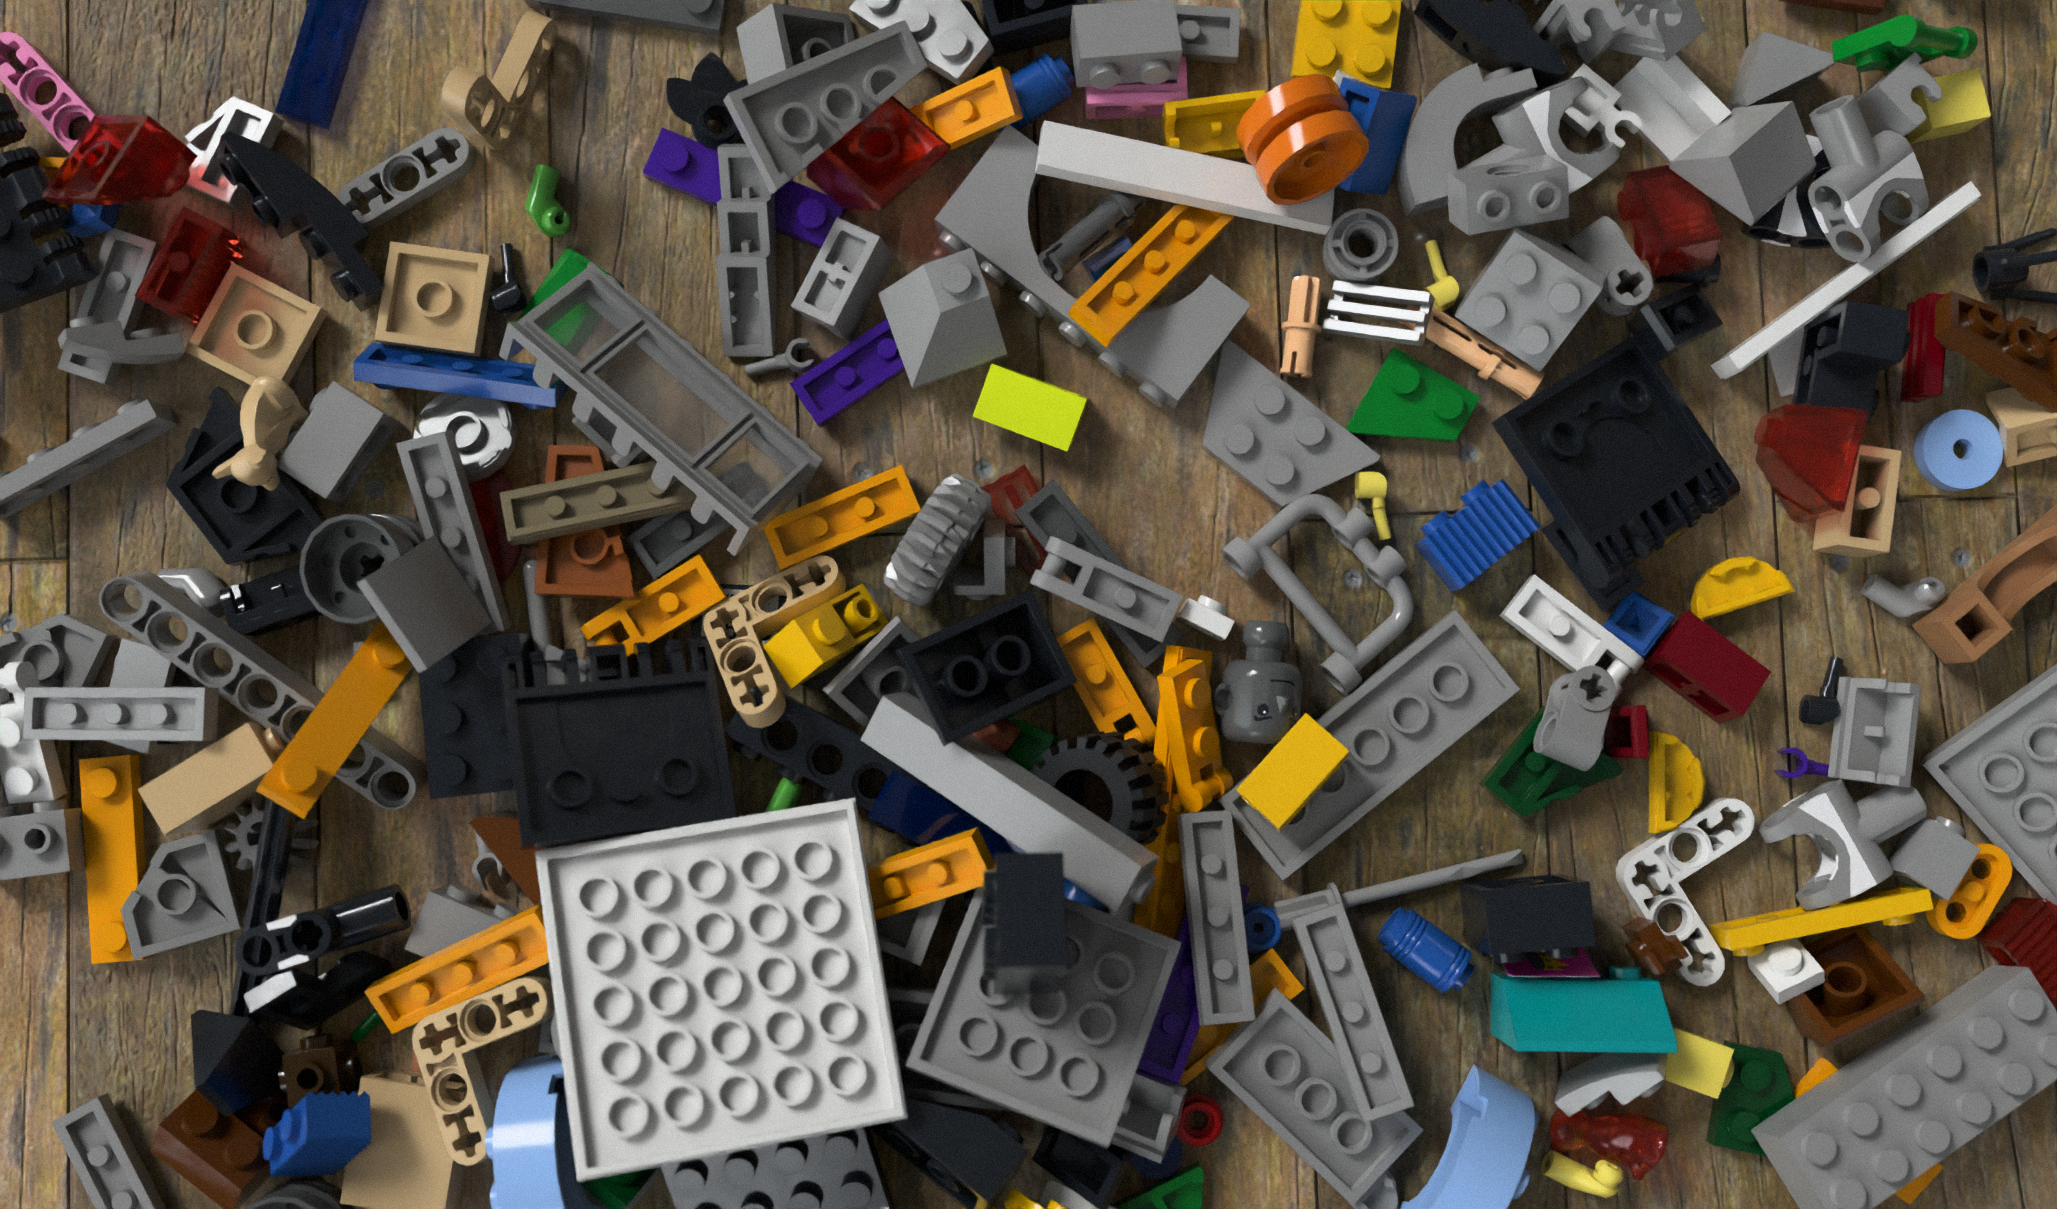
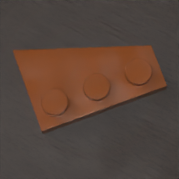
(589, 561)

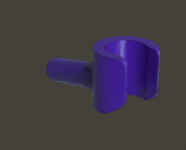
(1803, 765)

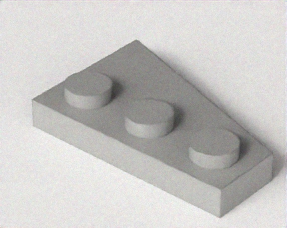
(942, 29)

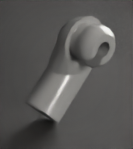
(199, 585)
(1907, 599)

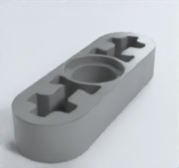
(385, 172)

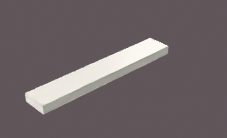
(1171, 176)
(1845, 282)

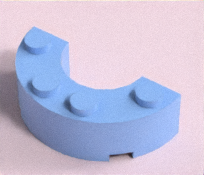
(534, 1140)
(1484, 1149)

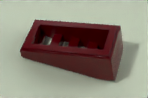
(1627, 732)

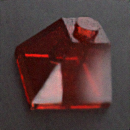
(878, 158)
(121, 163)
(1810, 457)

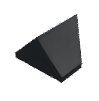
(233, 1060)
(1083, 1165)

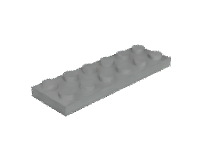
(1392, 731)

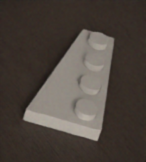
(814, 104)

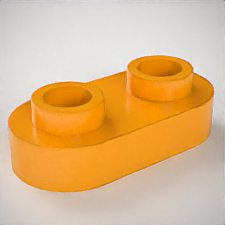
(1974, 895)

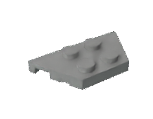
(1274, 433)

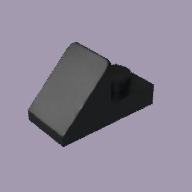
(1674, 321)

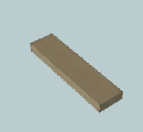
(589, 503)

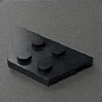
(238, 518)

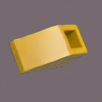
(825, 635)

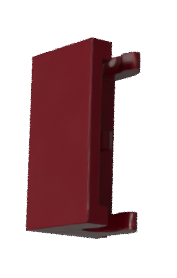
(1706, 669)

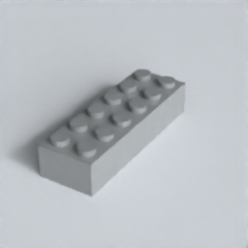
(1916, 1093)

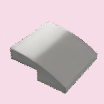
(425, 603)

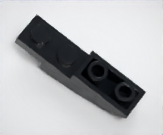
(1493, 36)
(296, 201)

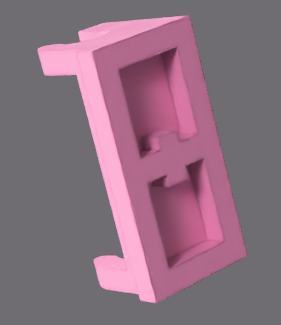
(1135, 99)

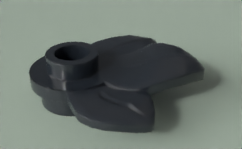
(702, 101)

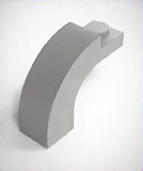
(1431, 132)

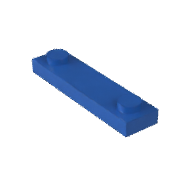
(455, 374)

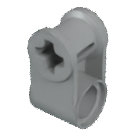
(1608, 250)
(1576, 717)

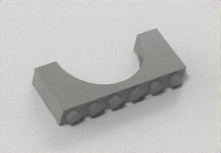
(1158, 349)

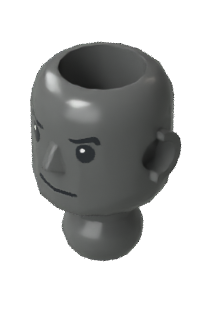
(1260, 694)

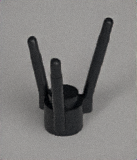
(2002, 268)

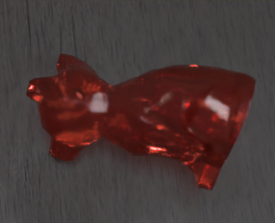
(1615, 1137)

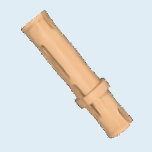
(1480, 353)

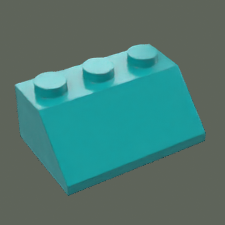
(1582, 1013)

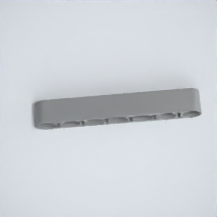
(239, 685)

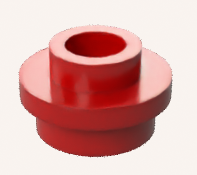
(1209, 1130)

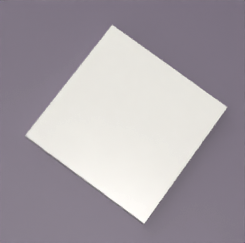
(718, 988)

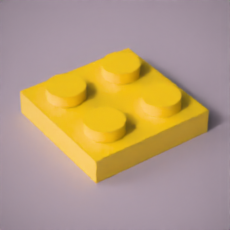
(1347, 37)

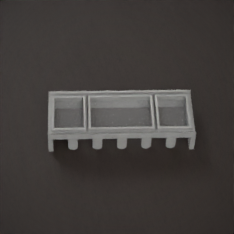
(664, 402)

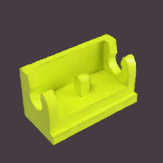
(1030, 407)

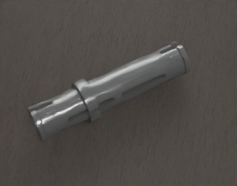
(1115, 212)

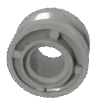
(1375, 231)

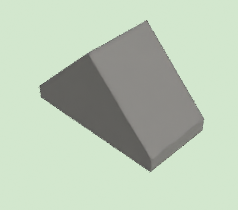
(1774, 68)

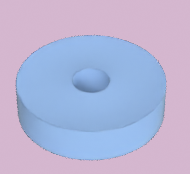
(1980, 447)

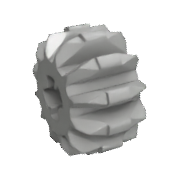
(249, 830)

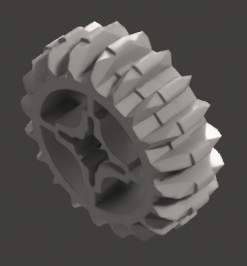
(937, 539)

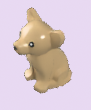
(265, 422)

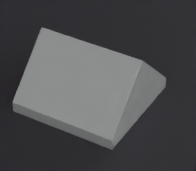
(1749, 159)
(874, 673)

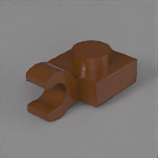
(1652, 948)

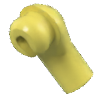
(1599, 1182)

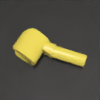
(1446, 287)
(1374, 486)

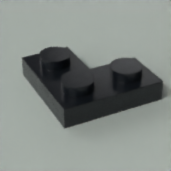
(308, 1000)

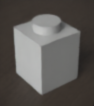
(1933, 856)

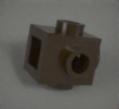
(320, 1066)

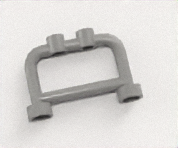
(1381, 566)

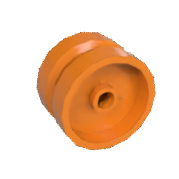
(1302, 139)

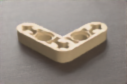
(493, 108)
(754, 624)
(459, 1057)

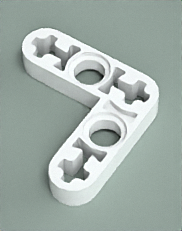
(1669, 871)

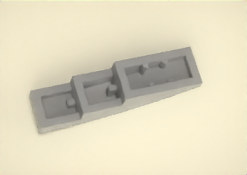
(747, 256)

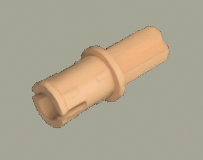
(1301, 327)

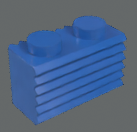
(1476, 534)
(319, 1134)

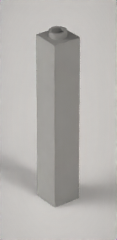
(1013, 802)

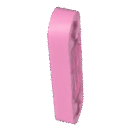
(64, 107)

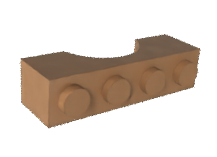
(1984, 604)

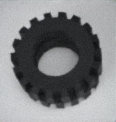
(1122, 767)

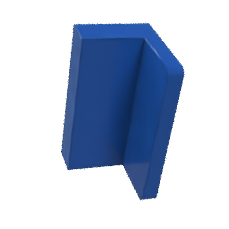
(1385, 121)

